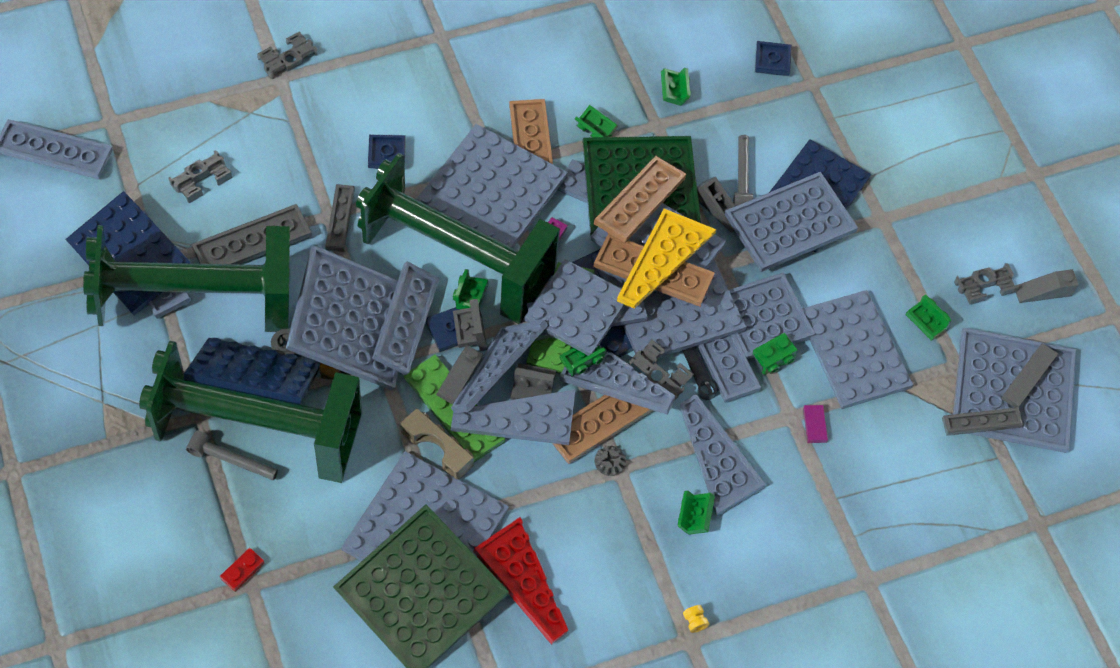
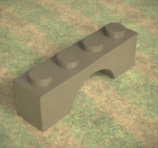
(420, 428)

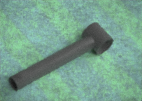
(743, 172)
(201, 444)

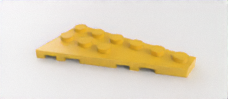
(667, 248)

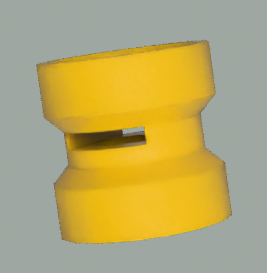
(696, 619)

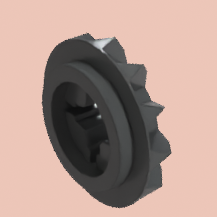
(277, 342)
(605, 467)

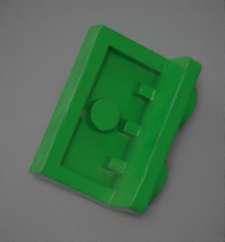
(675, 86)
(595, 123)
(469, 289)
(929, 317)
(775, 354)
(578, 362)
(695, 512)

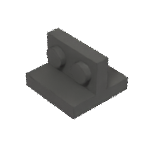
(470, 326)
(532, 381)

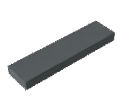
(340, 217)
(1029, 376)
(982, 421)

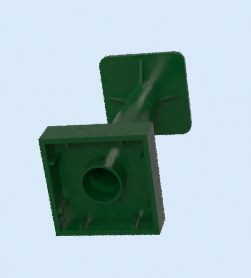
(523, 271)
(266, 279)
(331, 428)

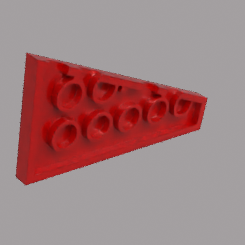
(518, 569)

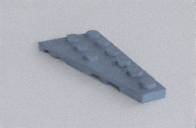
(499, 357)
(621, 381)
(533, 418)
(721, 462)

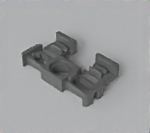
(273, 64)
(187, 180)
(1002, 276)
(645, 360)

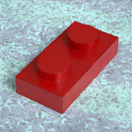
(242, 569)

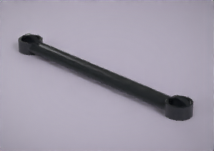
(700, 373)

